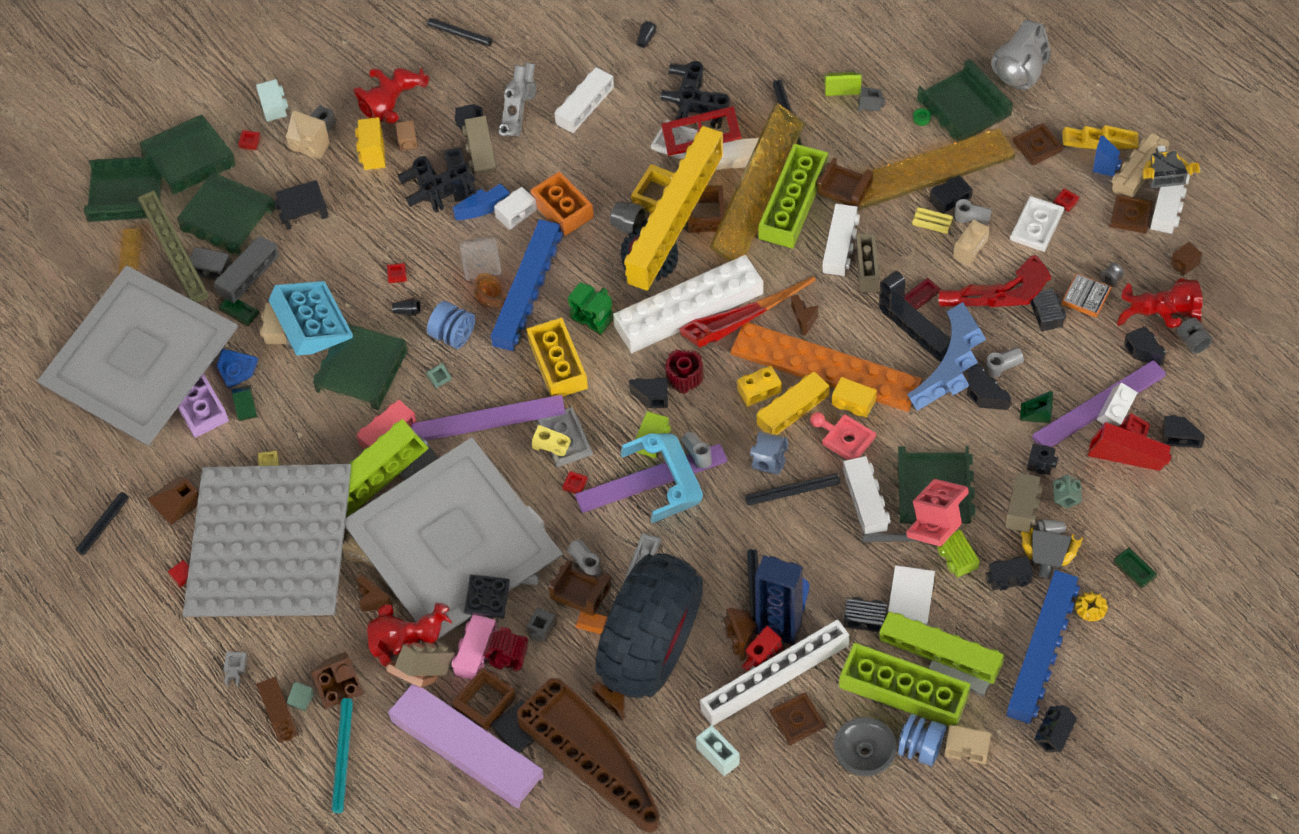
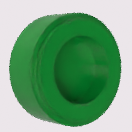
(921, 117)

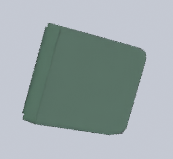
(438, 375)
(300, 696)

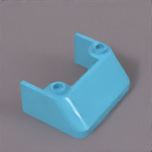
(687, 489)

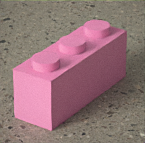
(472, 647)

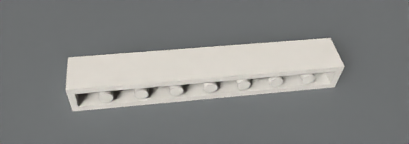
(774, 672)

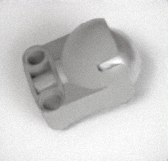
(1022, 58)

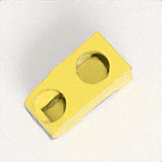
(550, 441)

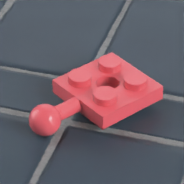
(845, 427)

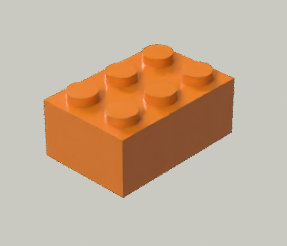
(562, 203)

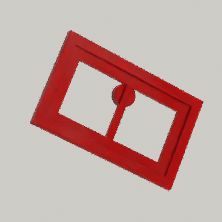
(673, 149)

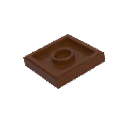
(1038, 144)
(1131, 214)
(797, 718)

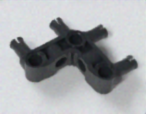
(690, 97)
(434, 186)

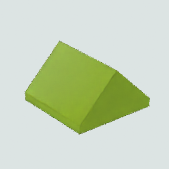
(842, 83)

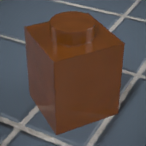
(1186, 258)

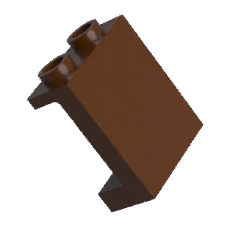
(844, 184)
(579, 589)

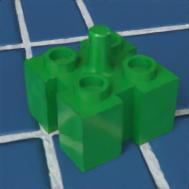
(591, 307)

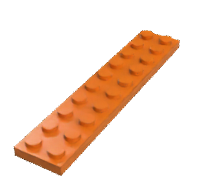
(803, 358)

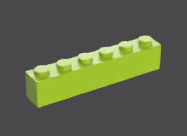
(941, 647)

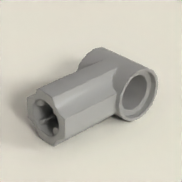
(967, 212)
(1002, 361)
(697, 449)
(584, 558)

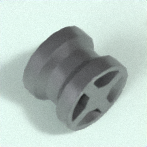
(1112, 274)

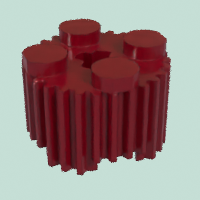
(684, 370)
(506, 649)

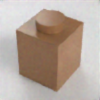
(406, 135)

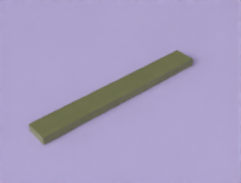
(173, 247)

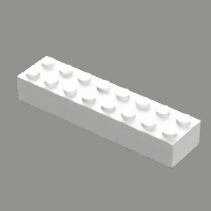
(693, 299)

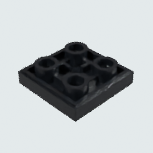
(487, 596)

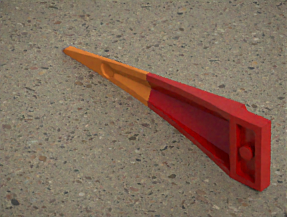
(717, 326)

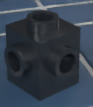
(1042, 459)

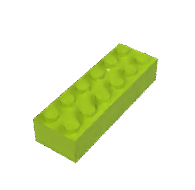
(792, 196)
(382, 463)
(904, 685)

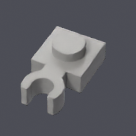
(234, 665)

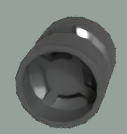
(1194, 335)

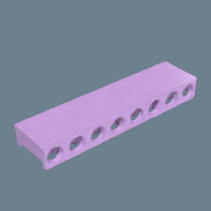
(202, 408)
(465, 745)

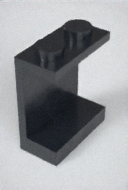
(300, 201)

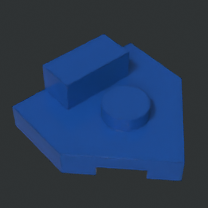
(236, 367)

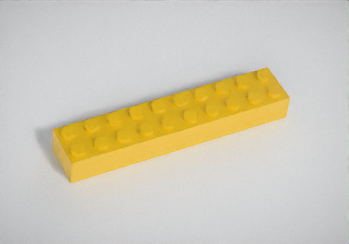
(674, 208)

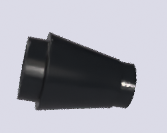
(646, 33)
(407, 307)

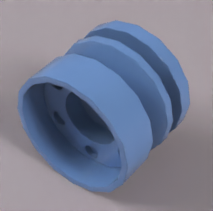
(450, 324)
(921, 740)

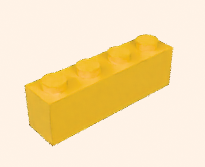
(793, 404)

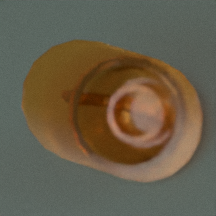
(489, 291)

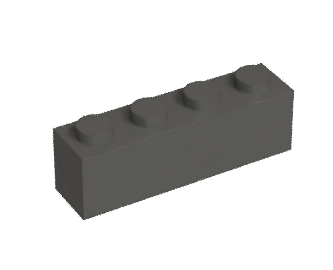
(246, 269)

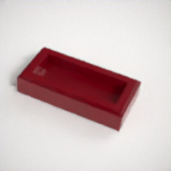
(922, 293)

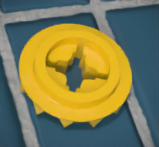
(1092, 614)

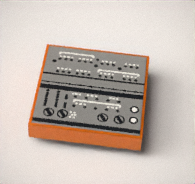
(1086, 295)

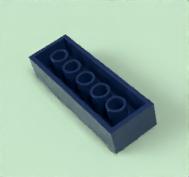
(779, 598)

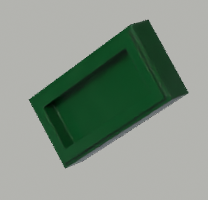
(239, 311)
(1135, 567)

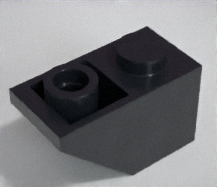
(1144, 347)
(650, 391)

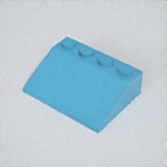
(309, 316)

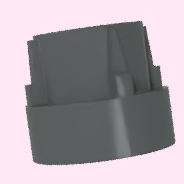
(627, 216)

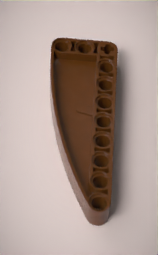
(587, 736)

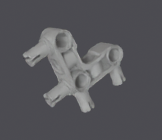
(516, 94)

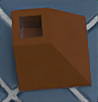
(175, 499)
(740, 629)
(336, 680)

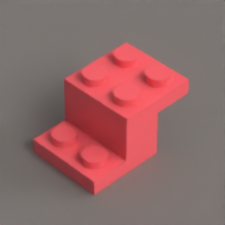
(937, 512)

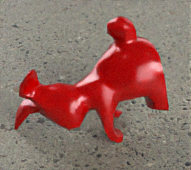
(381, 100)
(1181, 299)
(390, 633)

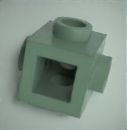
(1067, 491)

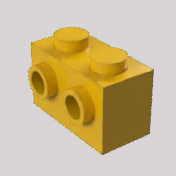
(759, 386)
(854, 397)

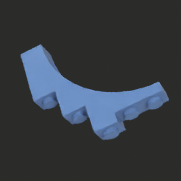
(959, 357)

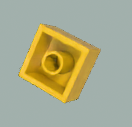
(370, 143)

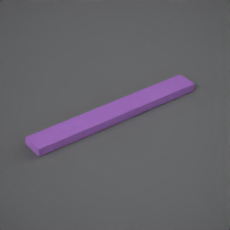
(1090, 409)
(490, 418)
(639, 482)

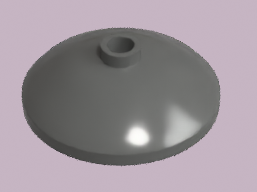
(869, 736)

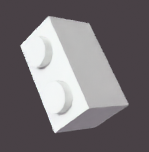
(515, 208)
(1117, 405)

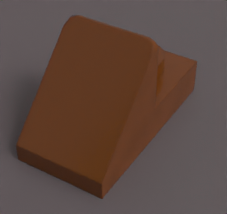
(804, 316)
(372, 595)
(613, 701)

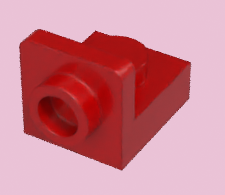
(1135, 424)

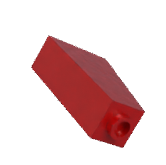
(1128, 448)

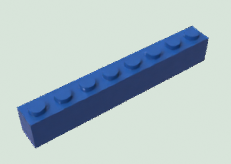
(526, 285)
(1042, 647)

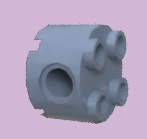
(769, 453)

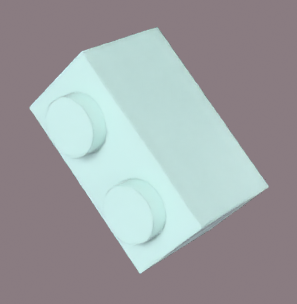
(271, 100)
(718, 750)

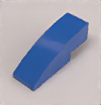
(480, 203)

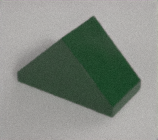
(244, 402)
(1038, 408)

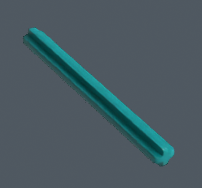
(342, 756)

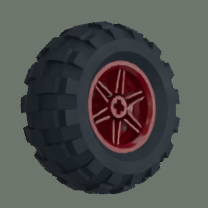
(648, 625)

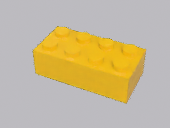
(557, 358)

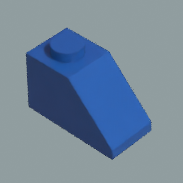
(1106, 158)

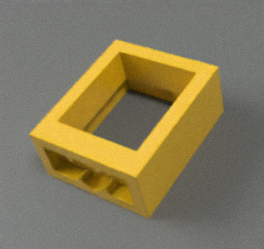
(656, 175)

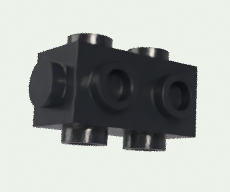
(1009, 573)
(1055, 728)

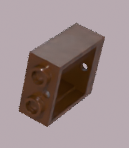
(708, 224)
(491, 679)
(277, 709)

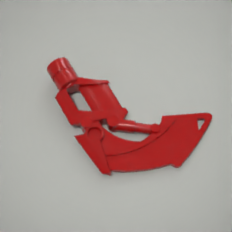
(1031, 274)

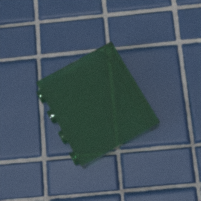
(966, 102)
(188, 153)
(116, 188)
(224, 212)
(362, 365)
(919, 469)

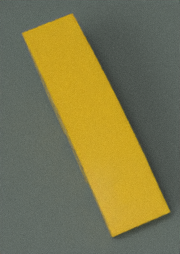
(1090, 136)

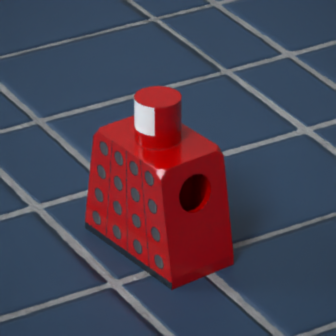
(762, 649)

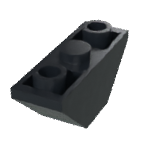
(985, 390)

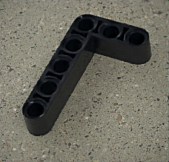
(908, 318)

